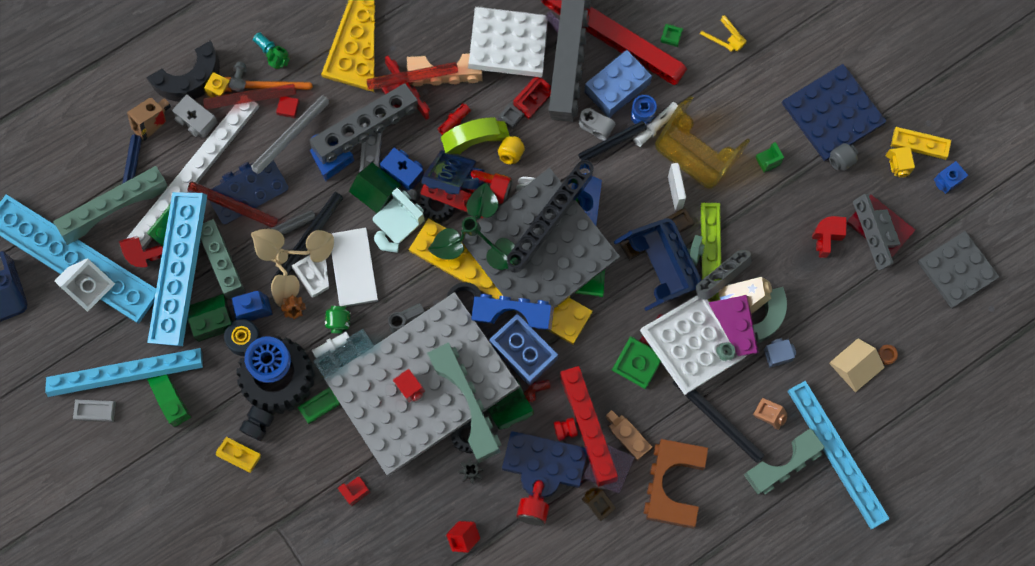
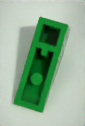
(169, 400)

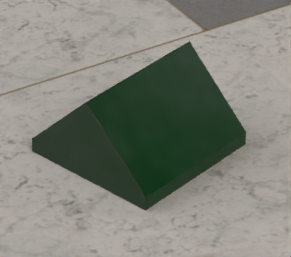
(374, 187)

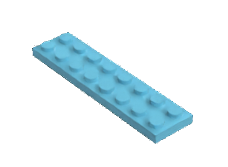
(177, 269)

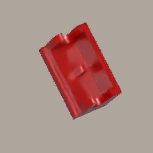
(532, 96)

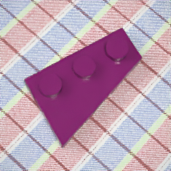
(737, 323)

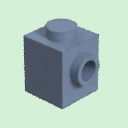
(779, 352)

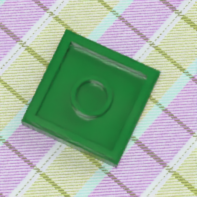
(637, 362)

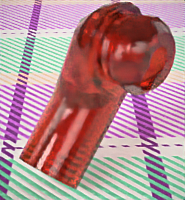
(534, 388)

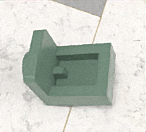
(697, 249)

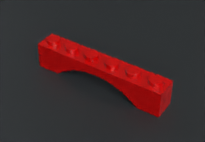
(589, 426)

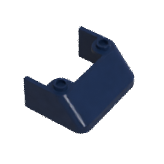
(668, 258)
(11, 292)

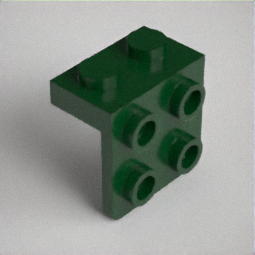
(511, 409)

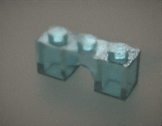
(333, 361)

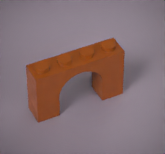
(660, 507)

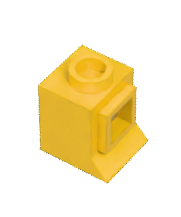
(901, 161)

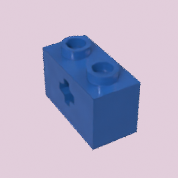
(407, 178)

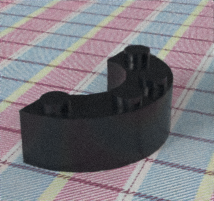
(192, 83)

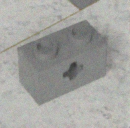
(189, 108)

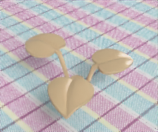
(268, 248)

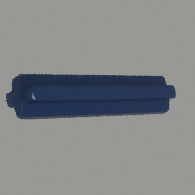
(132, 157)

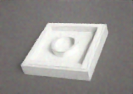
(676, 186)

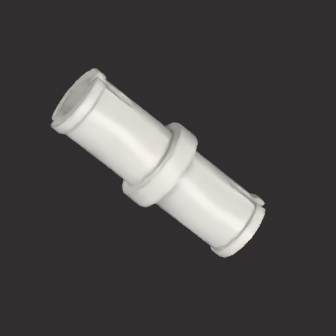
(331, 344)

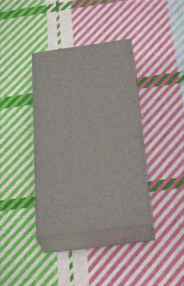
(94, 410)

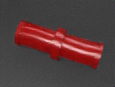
(454, 119)

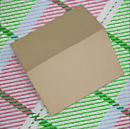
(857, 364)

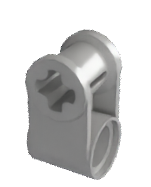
(597, 125)

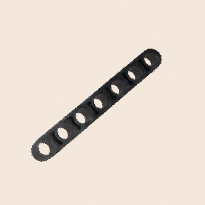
(551, 207)

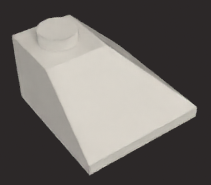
(85, 283)

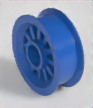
(267, 342)

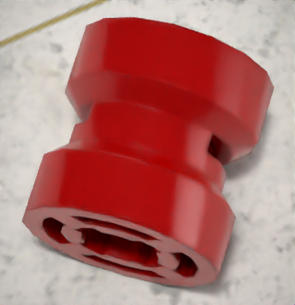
(565, 429)

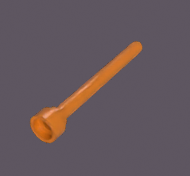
(267, 84)

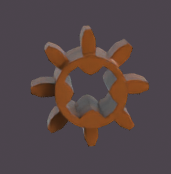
(293, 307)

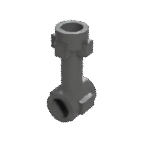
(236, 83)

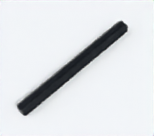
(316, 225)
(725, 425)

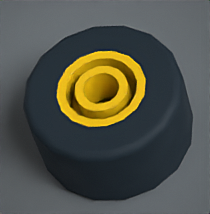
(248, 333)

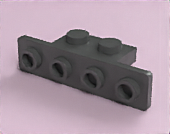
(877, 230)

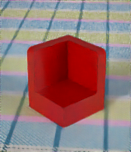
(354, 491)
(463, 536)

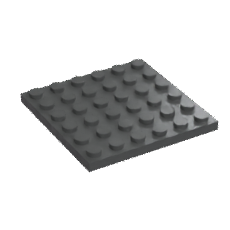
(564, 261)

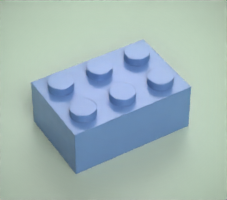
(617, 83)
(523, 349)

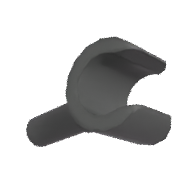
(412, 193)

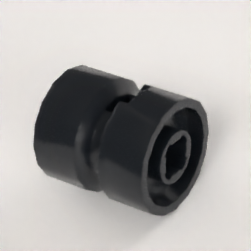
(256, 423)

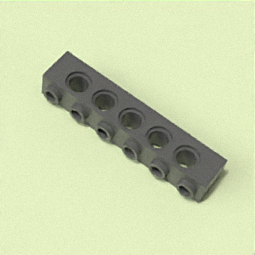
(352, 124)

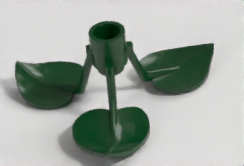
(448, 243)

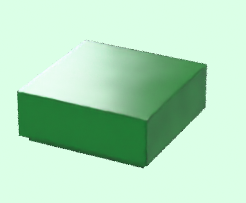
(671, 35)

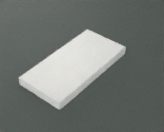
(353, 268)

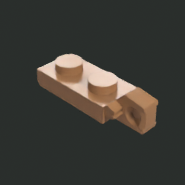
(628, 435)

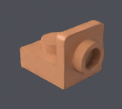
(771, 413)

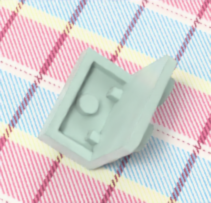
(399, 217)

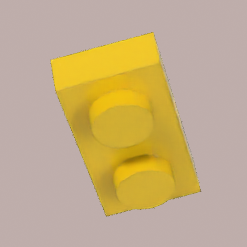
(238, 454)

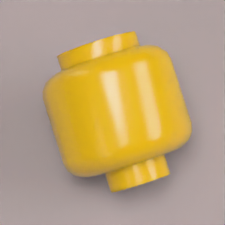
(511, 150)

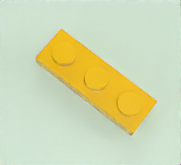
(921, 143)

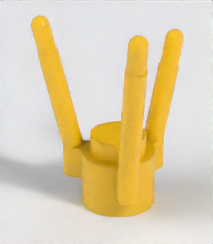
(736, 40)

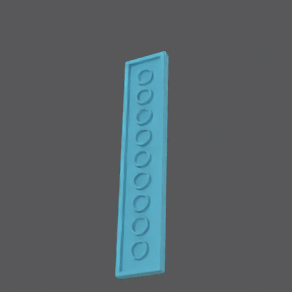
(45, 243)

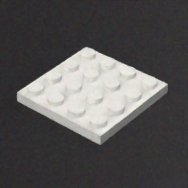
(508, 42)
(688, 343)

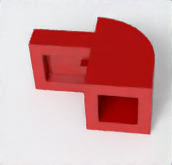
(829, 229)
(135, 255)

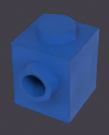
(950, 177)

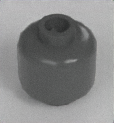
(843, 157)

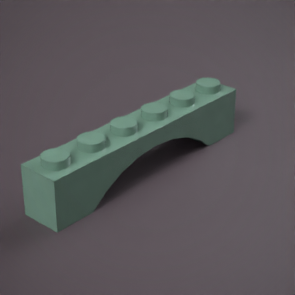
(81, 220)
(480, 439)

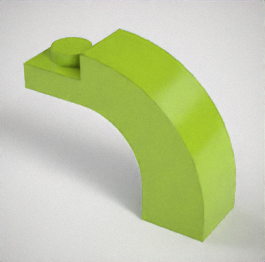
(472, 133)

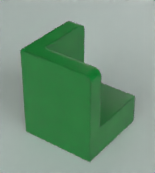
(770, 158)

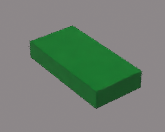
(319, 405)

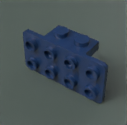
(249, 188)

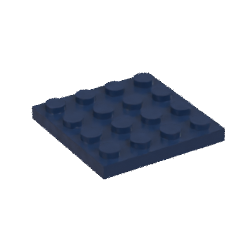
(833, 111)

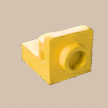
(216, 85)

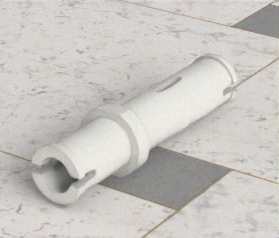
(655, 125)

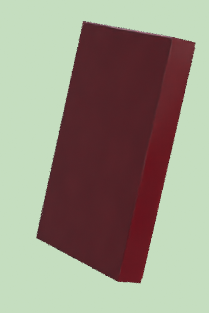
(902, 228)

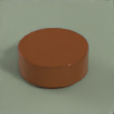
(888, 354)

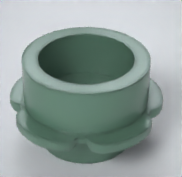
(729, 348)

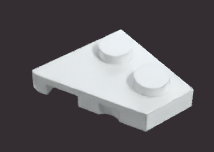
(312, 275)

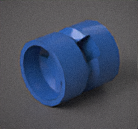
(643, 109)

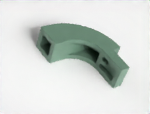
(774, 315)

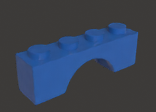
(488, 310)

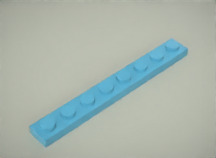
(124, 372)
(838, 455)

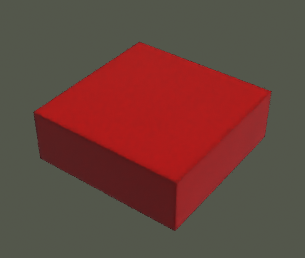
(287, 106)

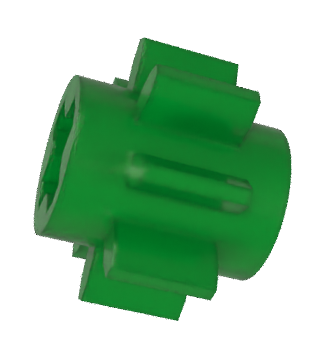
(277, 57)

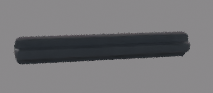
(613, 141)

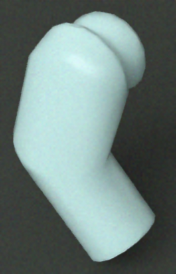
(383, 244)

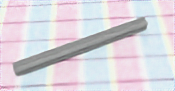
(279, 145)

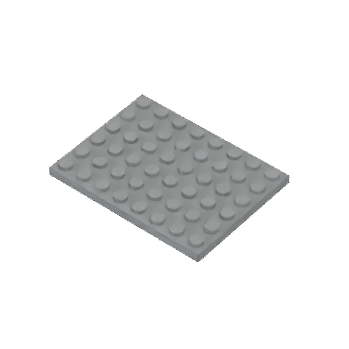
(381, 413)

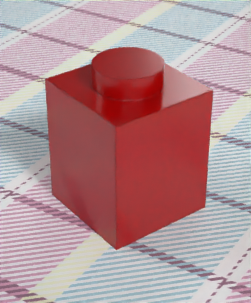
(409, 386)

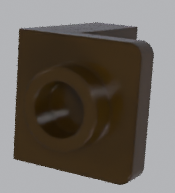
(598, 503)

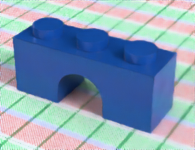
(590, 198)

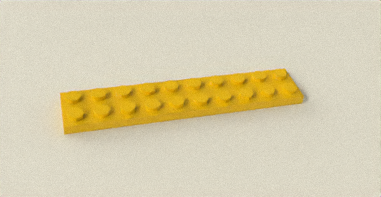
(568, 317)

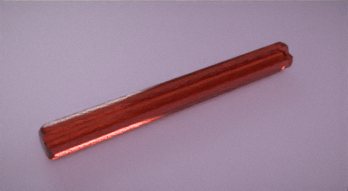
(413, 75)
(249, 96)
(233, 204)

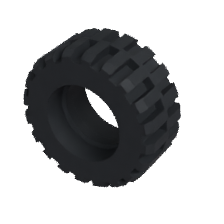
(285, 398)

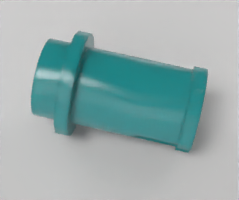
(263, 42)

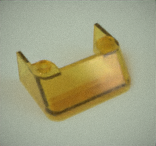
(692, 154)

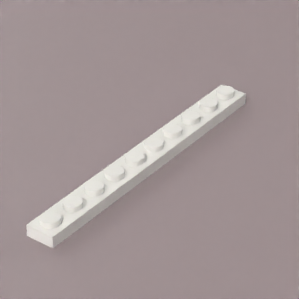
(198, 165)

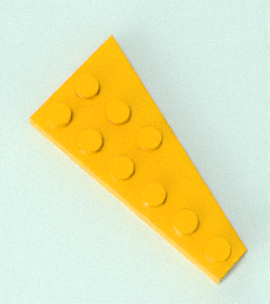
(354, 46)

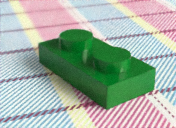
(158, 229)

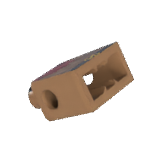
(148, 117)

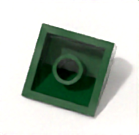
(209, 317)

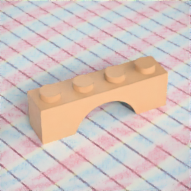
(463, 74)

